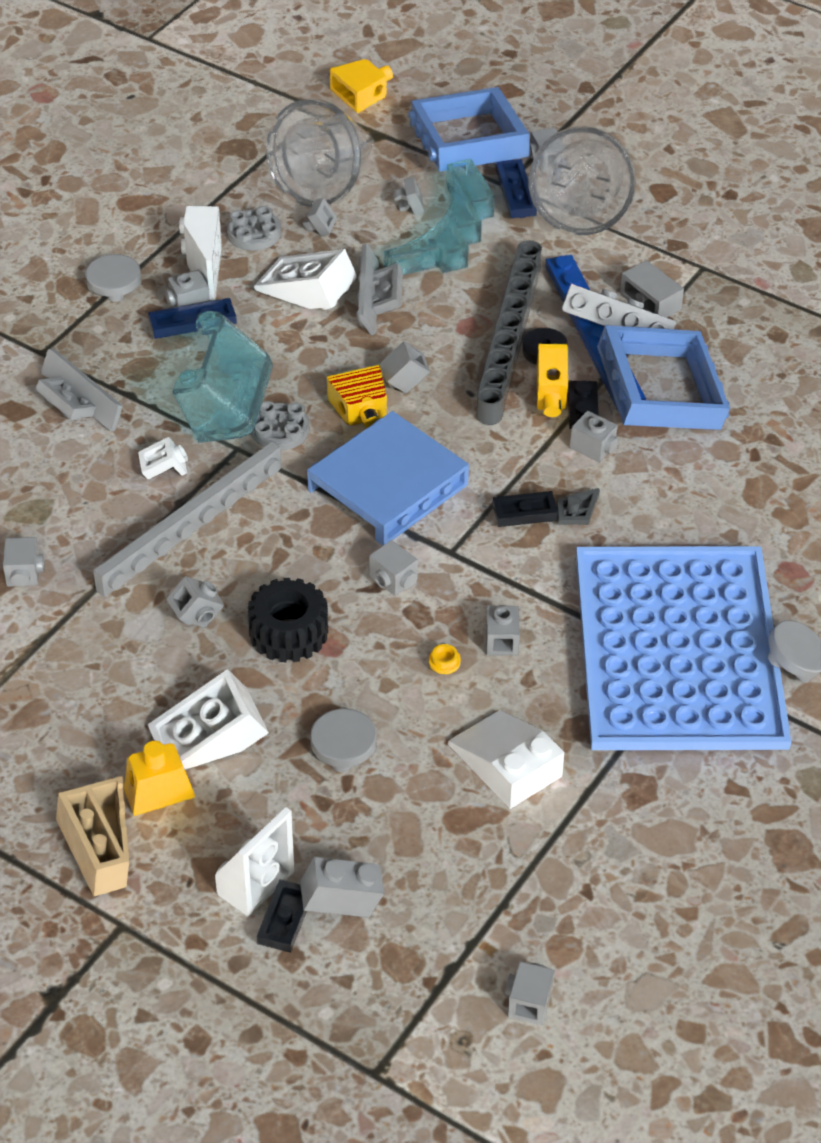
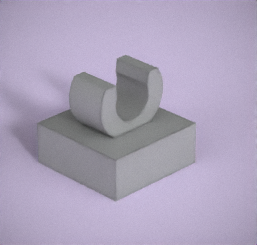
(412, 196)
(320, 218)

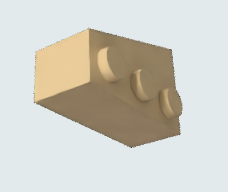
(97, 833)

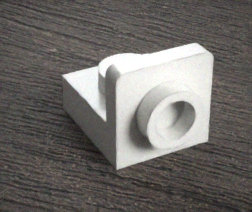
(162, 457)

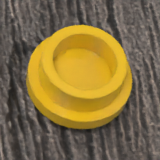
(444, 659)

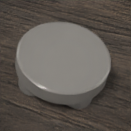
(254, 228)
(113, 276)
(281, 424)
(795, 649)
(343, 738)

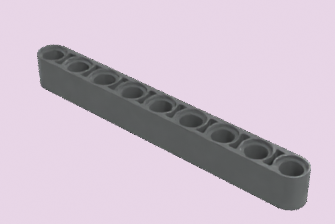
(509, 333)

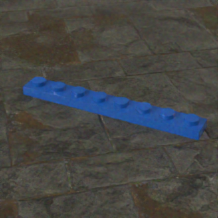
(564, 272)

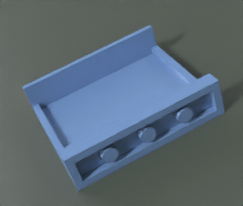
(390, 475)

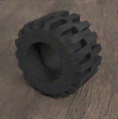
(288, 601)

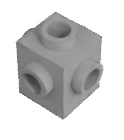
(195, 601)

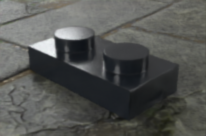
(581, 398)
(525, 509)
(282, 917)

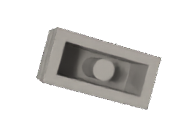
(653, 288)
(341, 887)

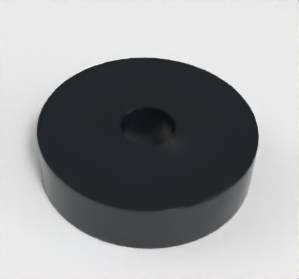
(540, 336)

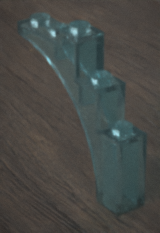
(448, 241)

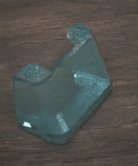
(229, 388)

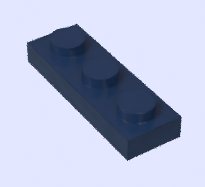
(515, 188)
(183, 319)

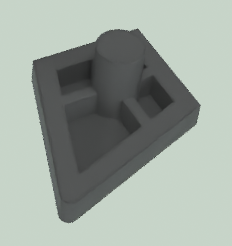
(577, 508)

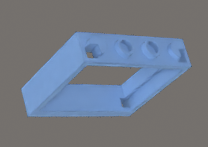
(481, 150)
(623, 340)

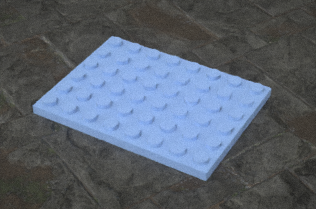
(679, 649)

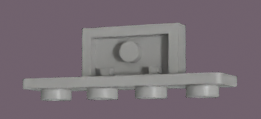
(378, 289)
(608, 310)
(75, 392)

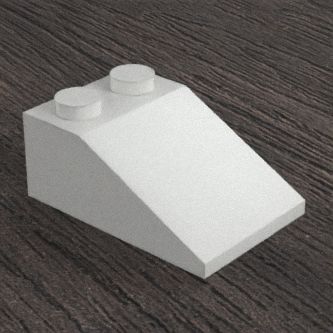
(202, 243)
(309, 278)
(211, 722)
(510, 756)
(258, 866)

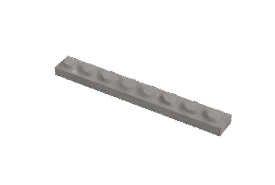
(187, 519)

